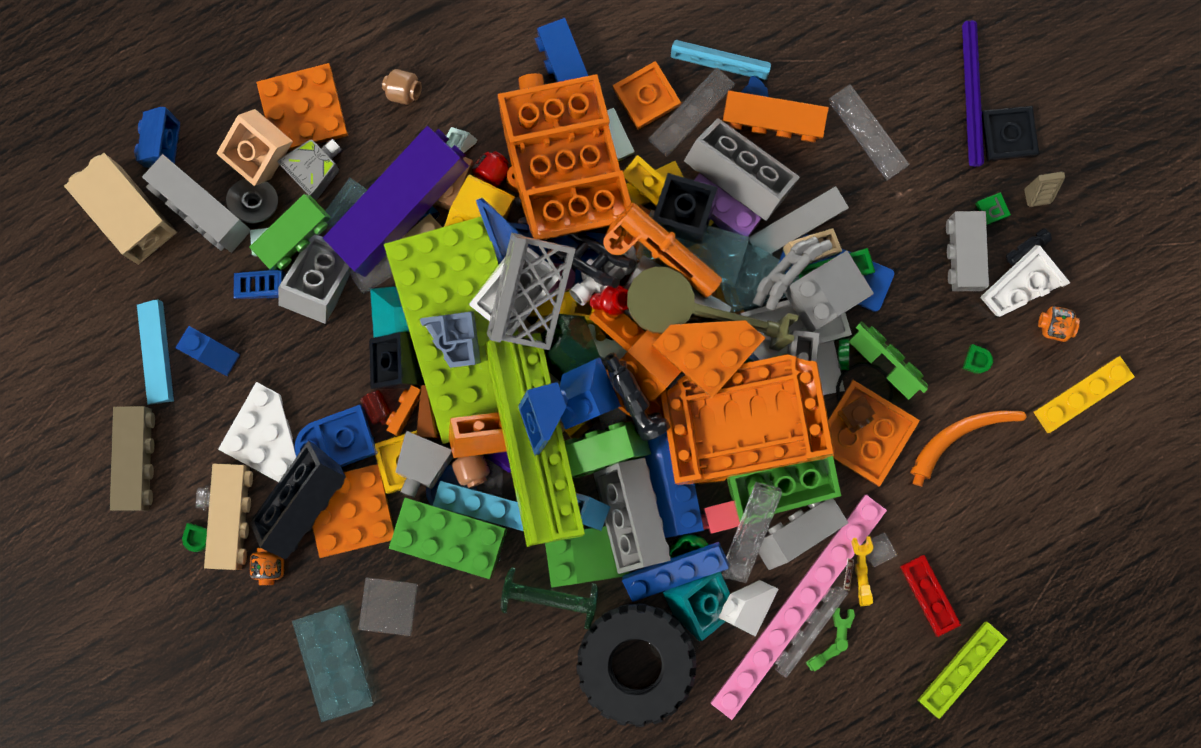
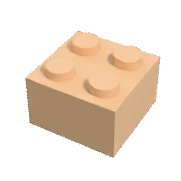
(254, 147)

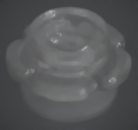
(203, 498)

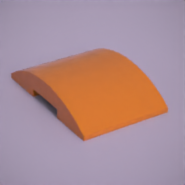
(563, 157)

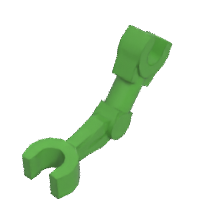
(840, 644)

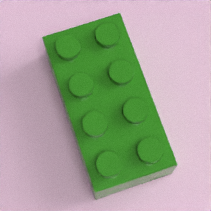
(799, 483)
(448, 538)

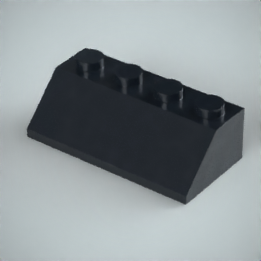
(297, 501)

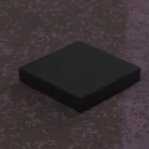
(1010, 133)

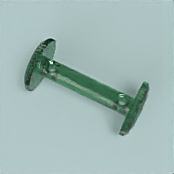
(548, 598)

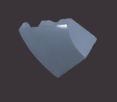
(455, 337)

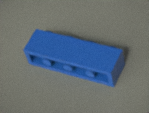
(560, 50)

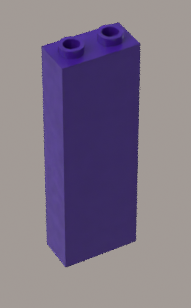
(396, 200)

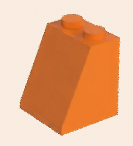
(649, 366)

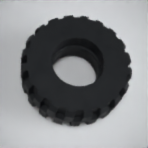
(629, 704)

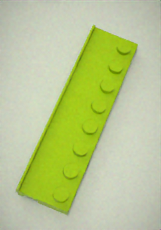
(540, 481)

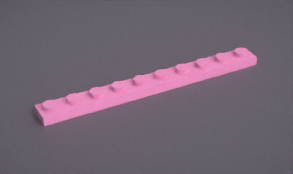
(797, 608)

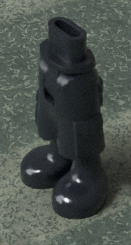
(646, 425)

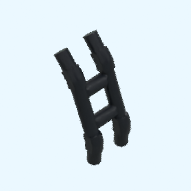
(594, 270)

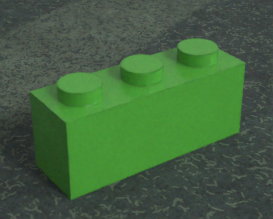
(291, 233)

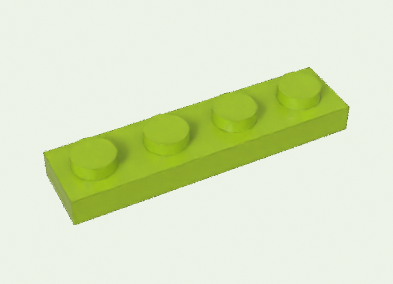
(962, 669)

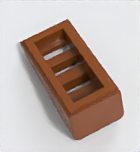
(427, 424)

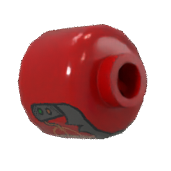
(491, 168)

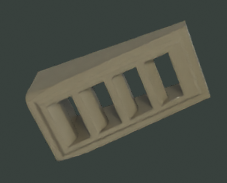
(1044, 189)

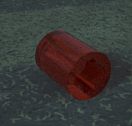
(376, 407)

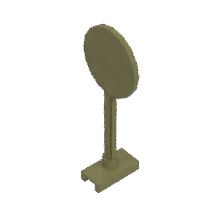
(665, 298)

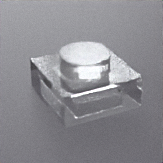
(882, 550)

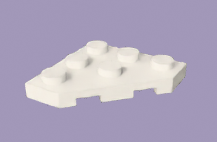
(261, 434)

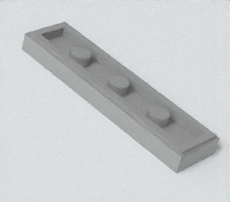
(800, 221)

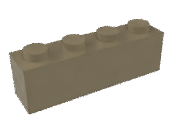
(131, 458)

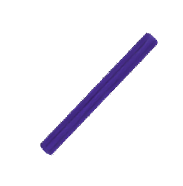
(973, 93)

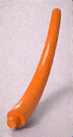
(938, 444)

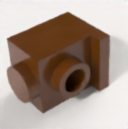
(857, 414)

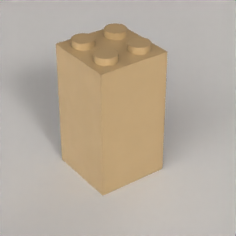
(120, 208)

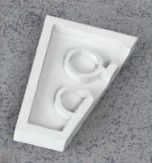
(1028, 279)

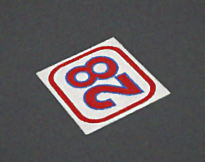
(848, 576)

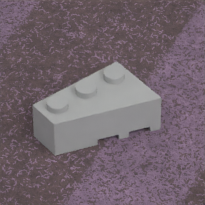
(801, 532)

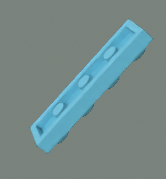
(478, 505)

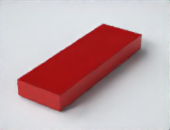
(930, 595)

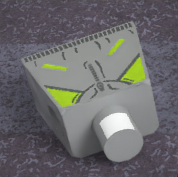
(312, 166)

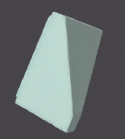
(461, 139)

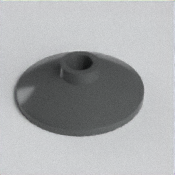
(244, 193)

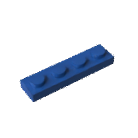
(676, 572)

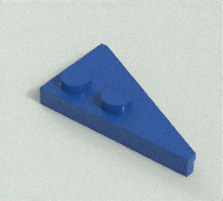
(498, 229)

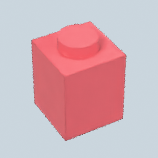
(720, 517)

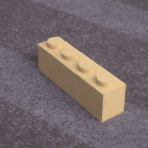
(227, 517)

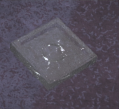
(388, 606)

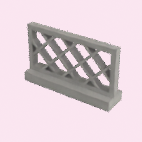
(508, 287)

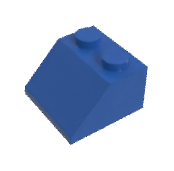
(157, 136)
(587, 393)
(541, 412)

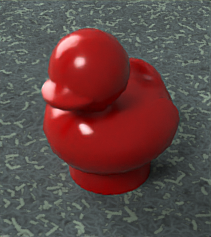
(610, 300)

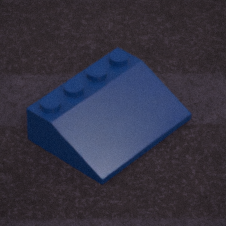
(675, 503)

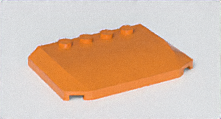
(757, 422)

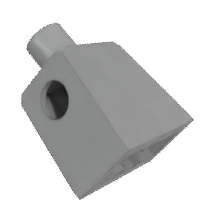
(421, 463)

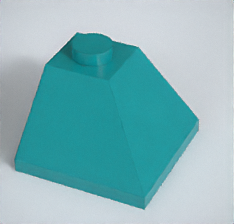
(387, 312)
(699, 604)

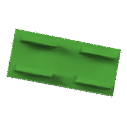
(903, 376)

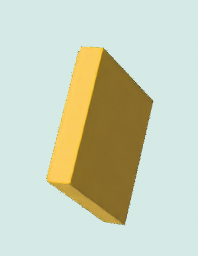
(387, 460)

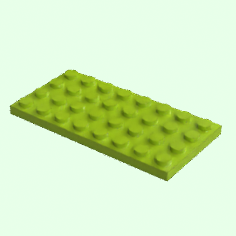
(438, 277)

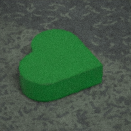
(843, 361)

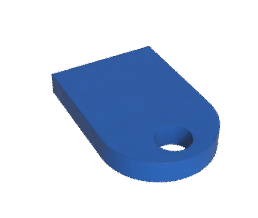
(341, 436)

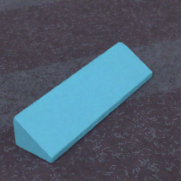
(720, 59)
(155, 352)

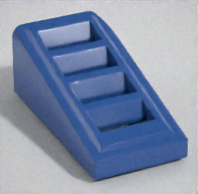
(277, 275)

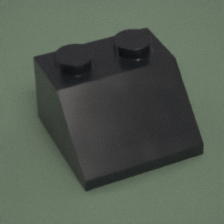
(394, 362)

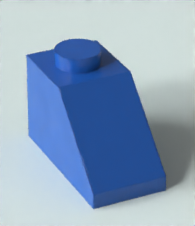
(207, 351)

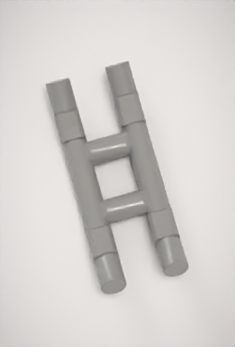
(800, 255)

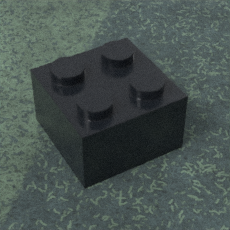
(686, 207)

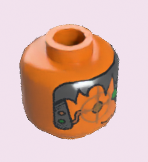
(1059, 323)
(266, 567)

